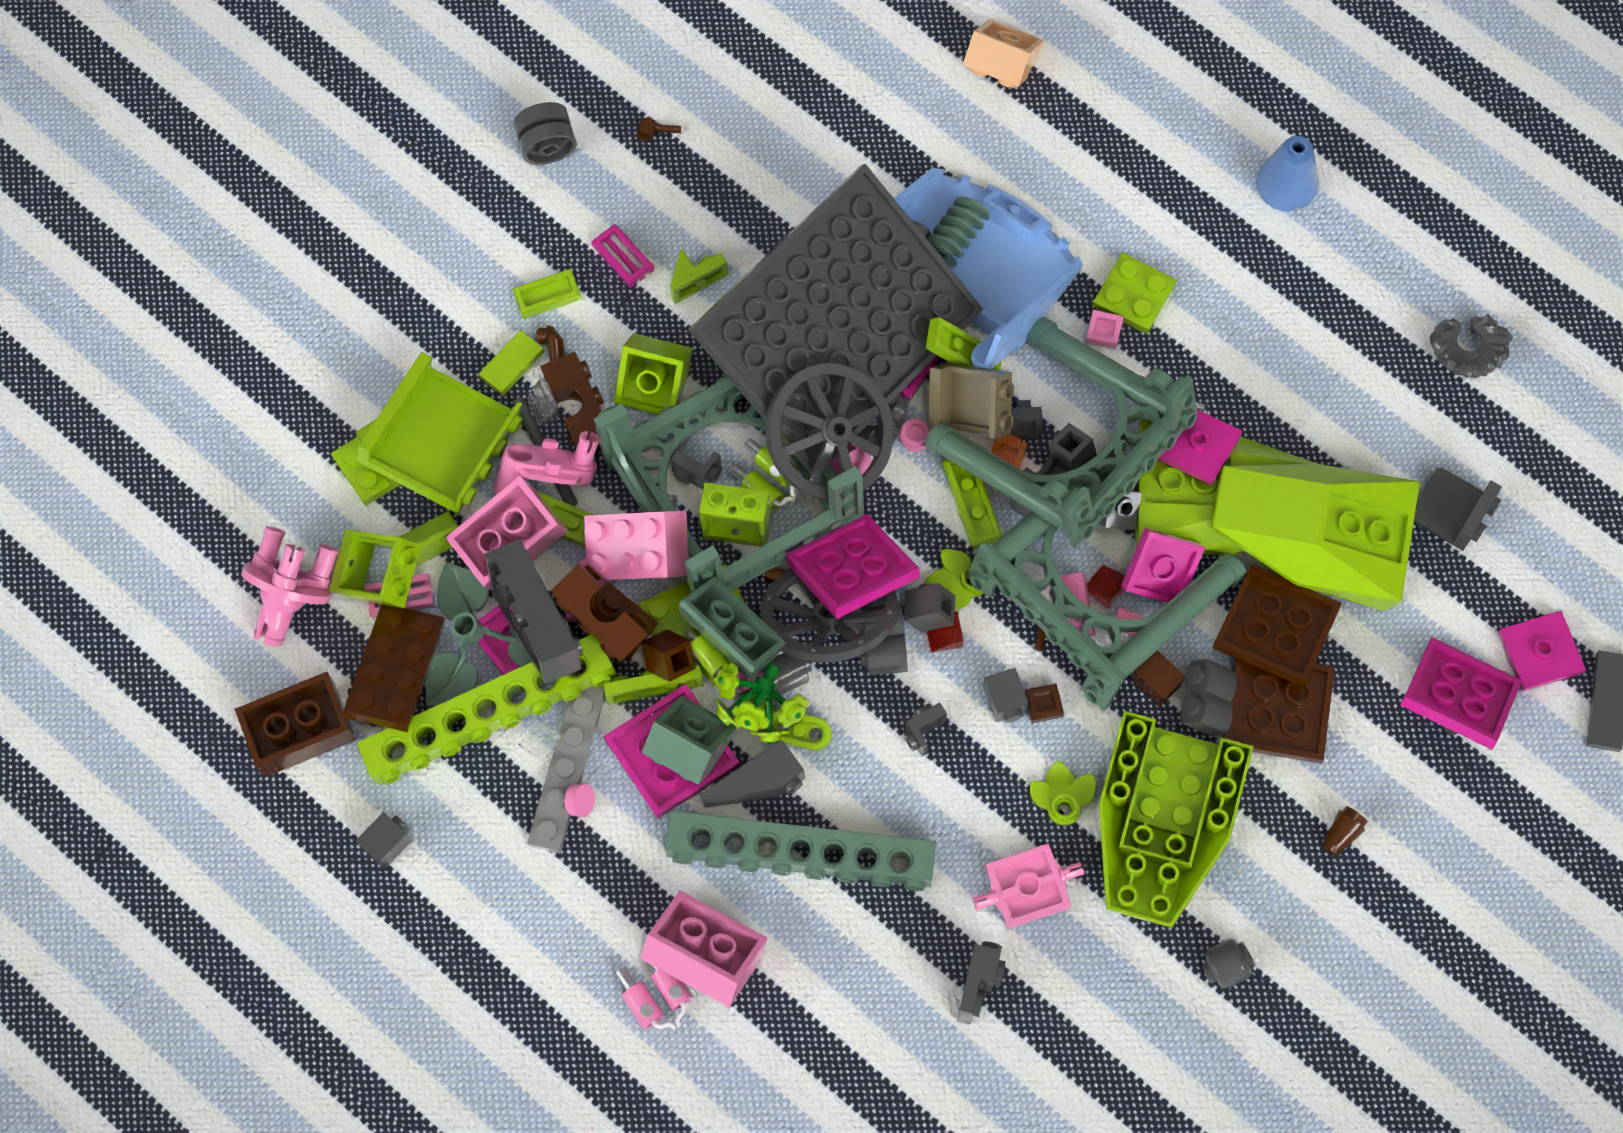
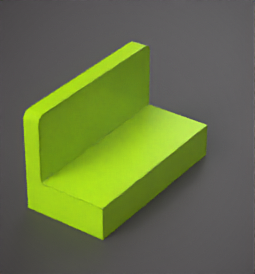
(432, 536)

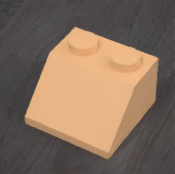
(1002, 53)

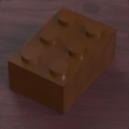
(295, 724)

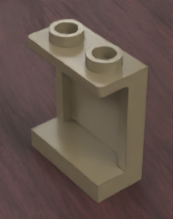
(971, 399)

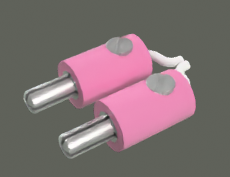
(643, 1004)

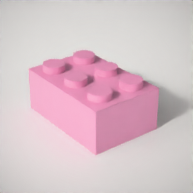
(507, 517)
(637, 544)
(704, 948)

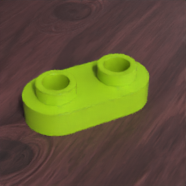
(800, 733)

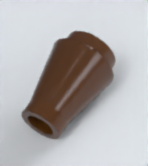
(1344, 830)

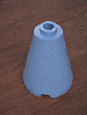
(1289, 175)

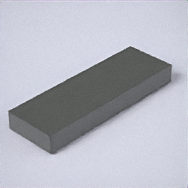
(1606, 707)

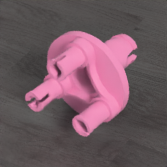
(284, 585)

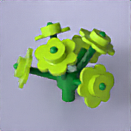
(755, 707)

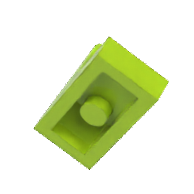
(690, 279)

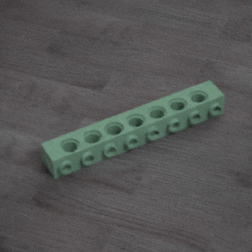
(686, 826)

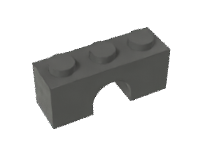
(1066, 452)

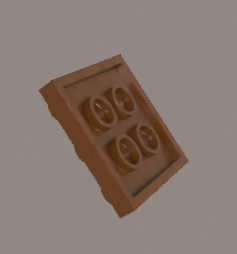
(1277, 625)
(1281, 715)

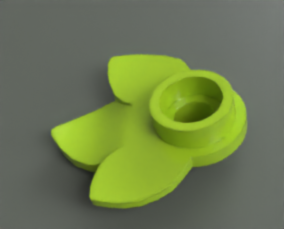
(954, 577)
(1063, 789)

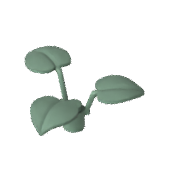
(457, 597)

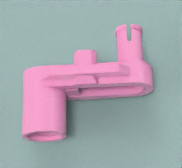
(549, 463)

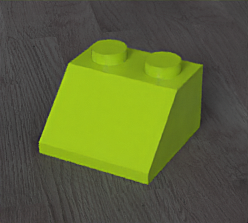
(652, 373)

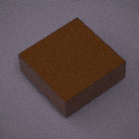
(1044, 703)

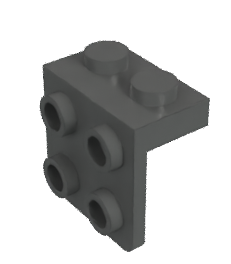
(1455, 508)

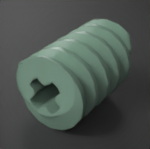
(956, 227)

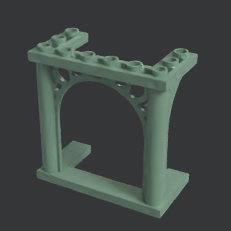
(624, 448)

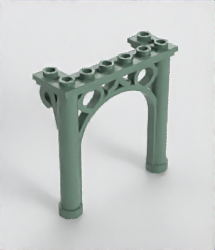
(1161, 400)
(1104, 665)

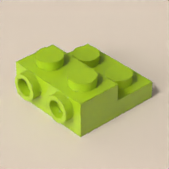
(365, 481)

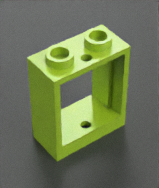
(735, 508)
(359, 548)

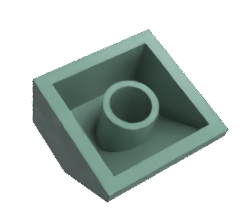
(688, 740)

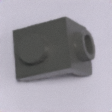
(690, 471)
(925, 720)

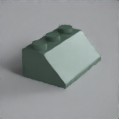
(731, 627)

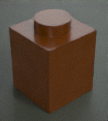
(668, 655)
(1158, 678)

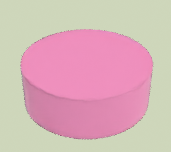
(914, 434)
(579, 800)

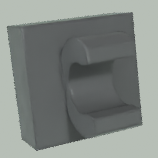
(1026, 420)

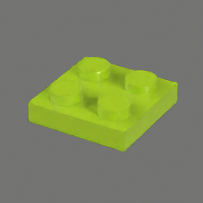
(1134, 292)

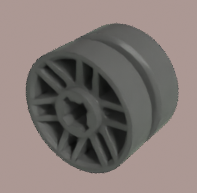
(544, 133)

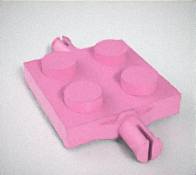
(1028, 886)

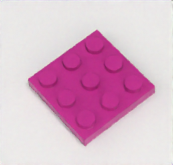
(852, 566)
(1461, 693)
(656, 783)

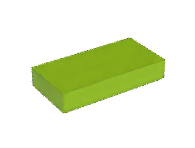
(547, 293)
(511, 363)

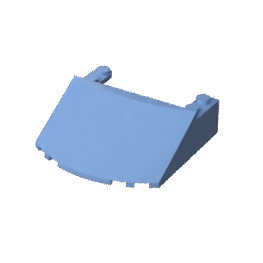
(1010, 268)

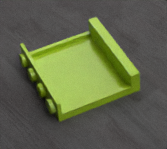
(438, 436)

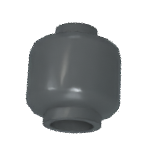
(1228, 963)

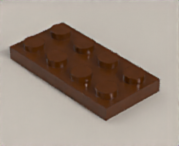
(394, 667)

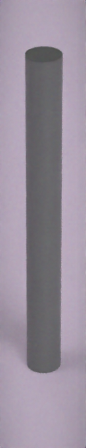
(537, 438)

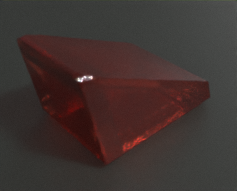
(1106, 585)
(946, 637)

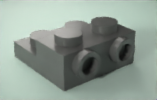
(983, 974)

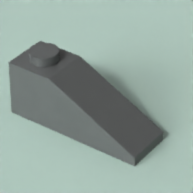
(761, 778)

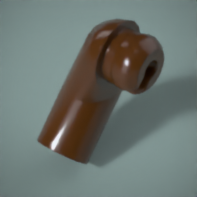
(554, 340)

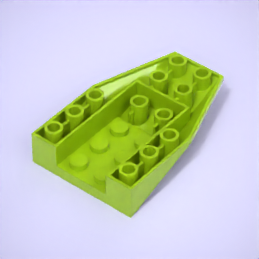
(1185, 505)
(1322, 527)
(1165, 816)

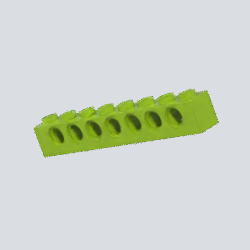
(379, 747)

